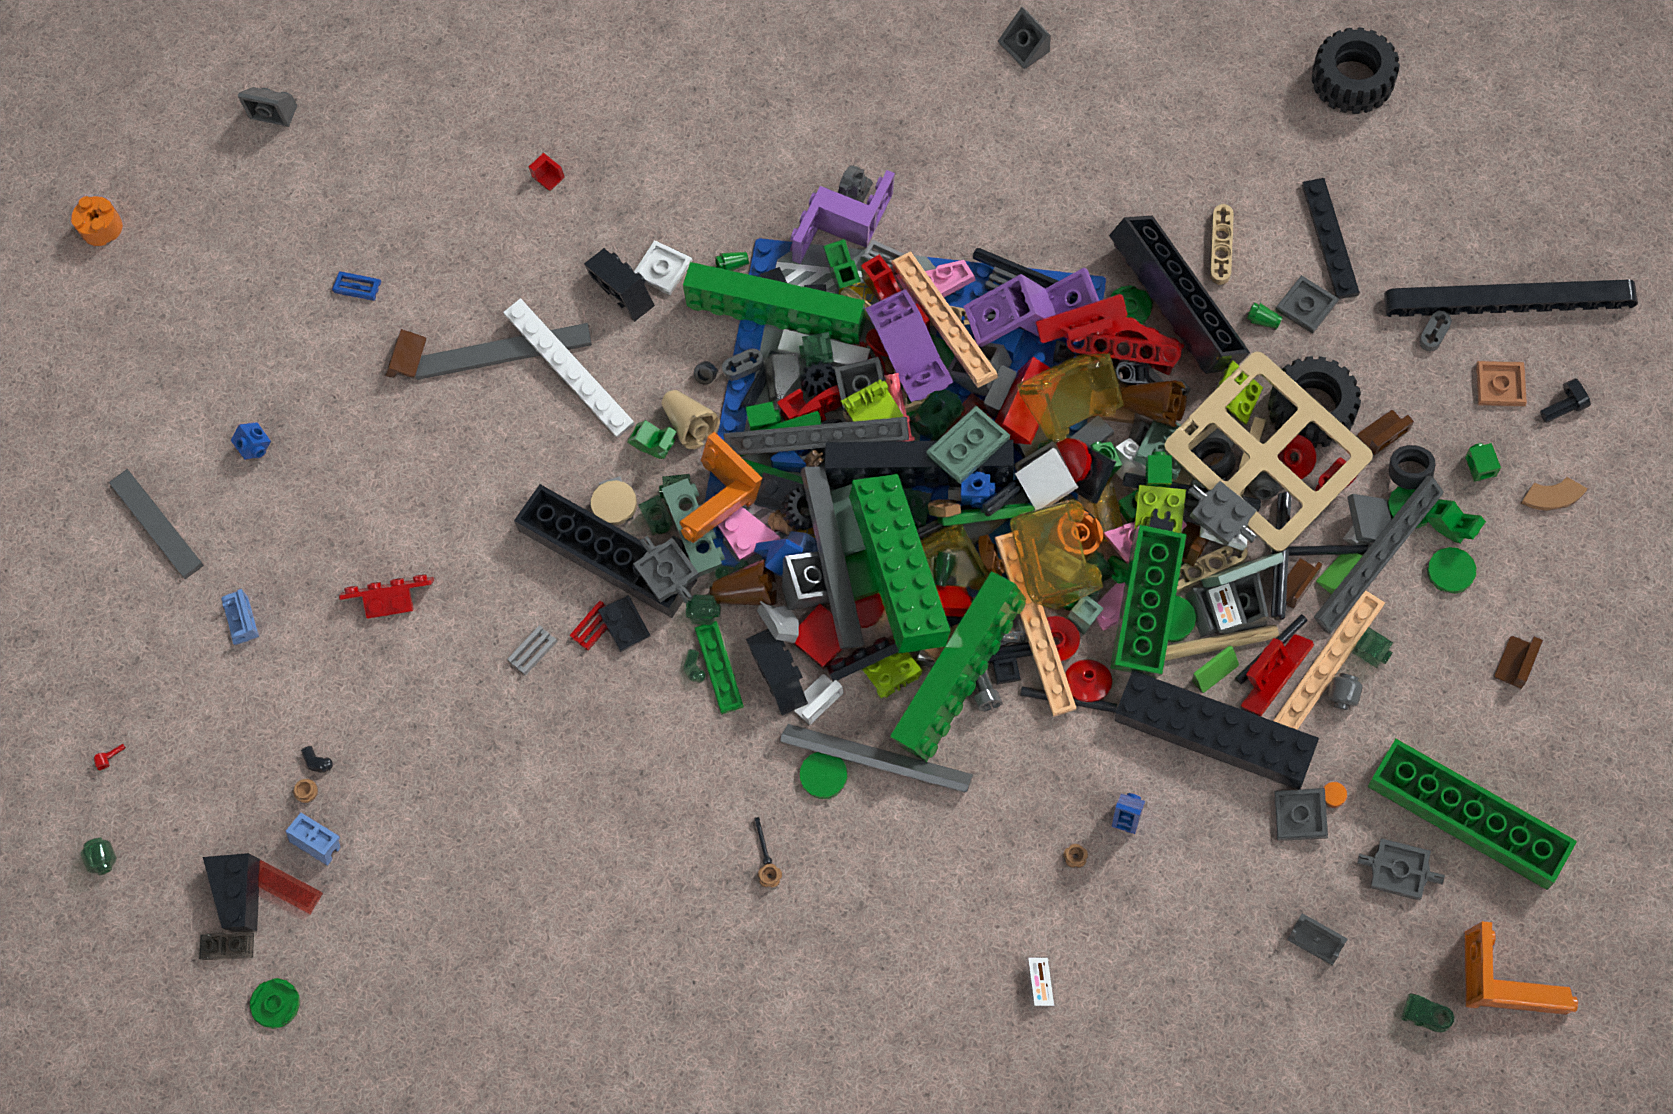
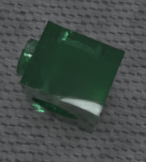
(937, 414)

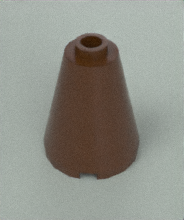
(1156, 401)
(746, 586)

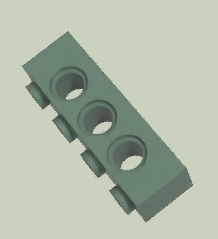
(675, 495)

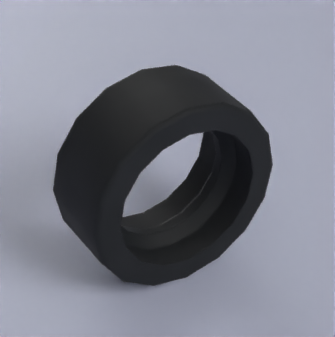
(1217, 445)
(1411, 453)

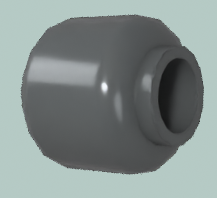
(1264, 486)
(1345, 691)

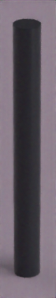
(1326, 550)
(1284, 636)
(1098, 705)

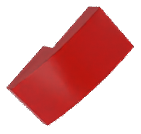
(823, 403)

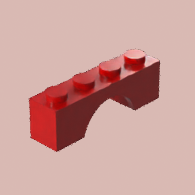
(882, 282)
(1131, 328)

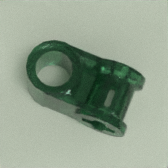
(1097, 559)
(1424, 1013)

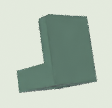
(1084, 613)

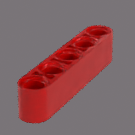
(1135, 349)

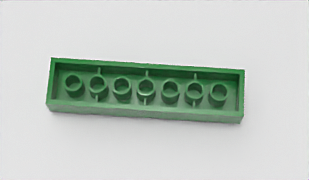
(774, 303)
(899, 564)
(959, 667)
(1472, 814)

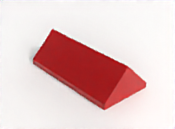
(1014, 413)

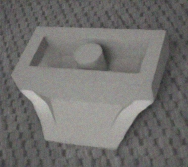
(780, 622)

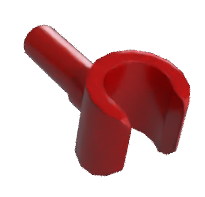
(101, 759)

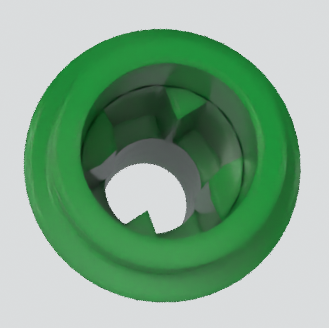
(732, 260)
(1263, 316)

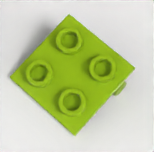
(1246, 400)
(872, 403)
(1162, 499)
(892, 672)

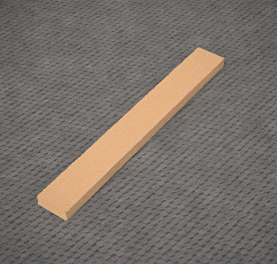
(944, 319)
(1038, 634)
(1329, 661)

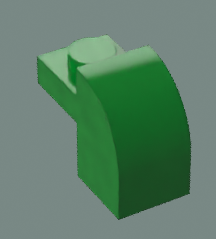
(840, 264)
(651, 439)
(1452, 522)

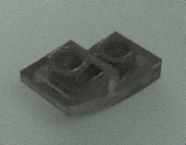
(226, 946)

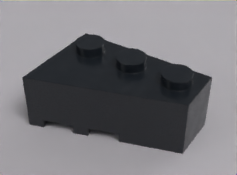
(621, 282)
(778, 670)
(235, 890)

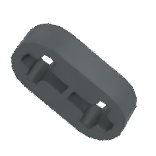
(1431, 329)
(742, 364)

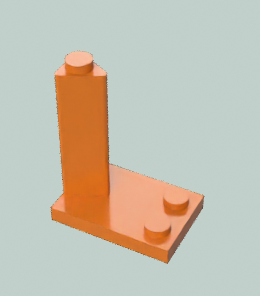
(741, 488)
(1489, 992)

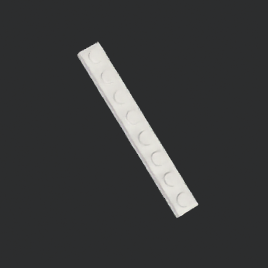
(569, 368)

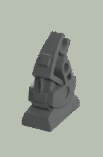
(855, 183)

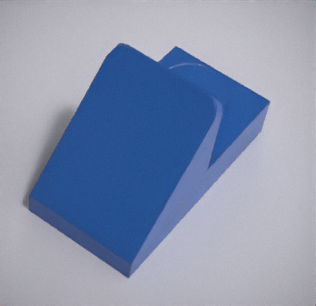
(789, 460)
(775, 551)

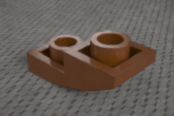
(989, 555)

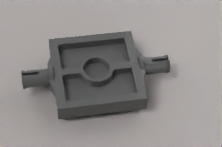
(1223, 513)
(666, 569)
(1400, 869)

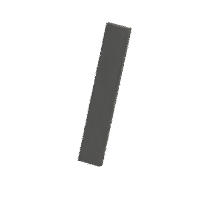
(156, 524)

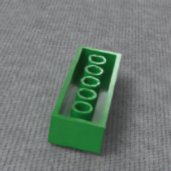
(1148, 601)

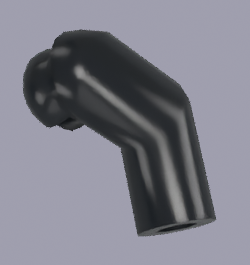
(314, 763)

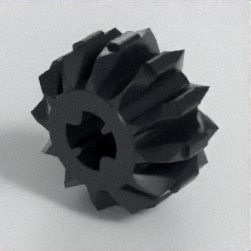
(818, 378)

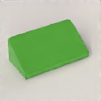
(1338, 571)
(1215, 669)

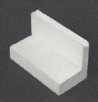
(819, 698)

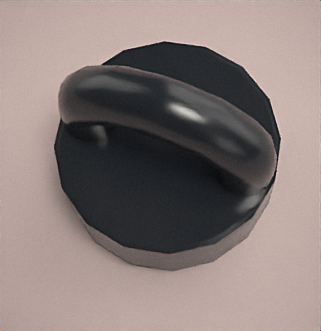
(705, 372)

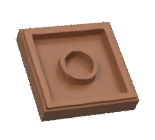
(1501, 383)

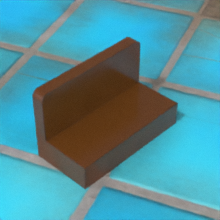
(406, 354)
(1385, 431)
(1193, 544)
(1300, 580)
(1518, 661)

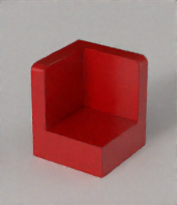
(546, 171)
(791, 405)

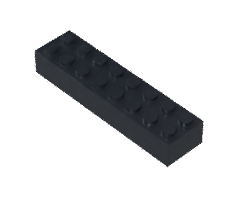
(1178, 293)
(909, 460)
(590, 544)
(1216, 730)

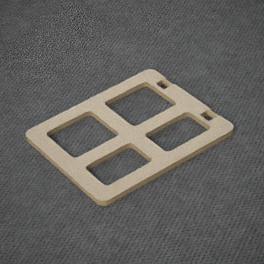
(1264, 456)

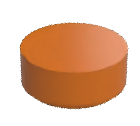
(1335, 794)

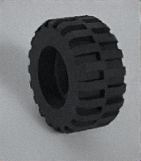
(1359, 47)
(1323, 376)

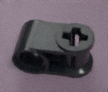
(1132, 373)

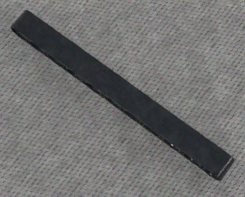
(1511, 297)

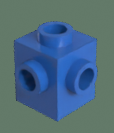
(250, 440)
(977, 489)

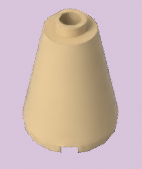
(689, 419)

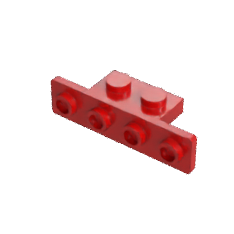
(1082, 320)
(389, 598)
(1273, 671)

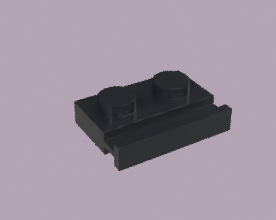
(773, 490)
(624, 623)

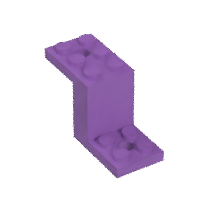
(841, 216)
(1024, 302)
(909, 345)

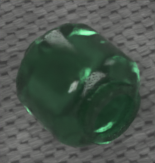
(702, 609)
(98, 856)

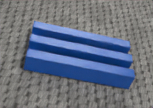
(355, 293)

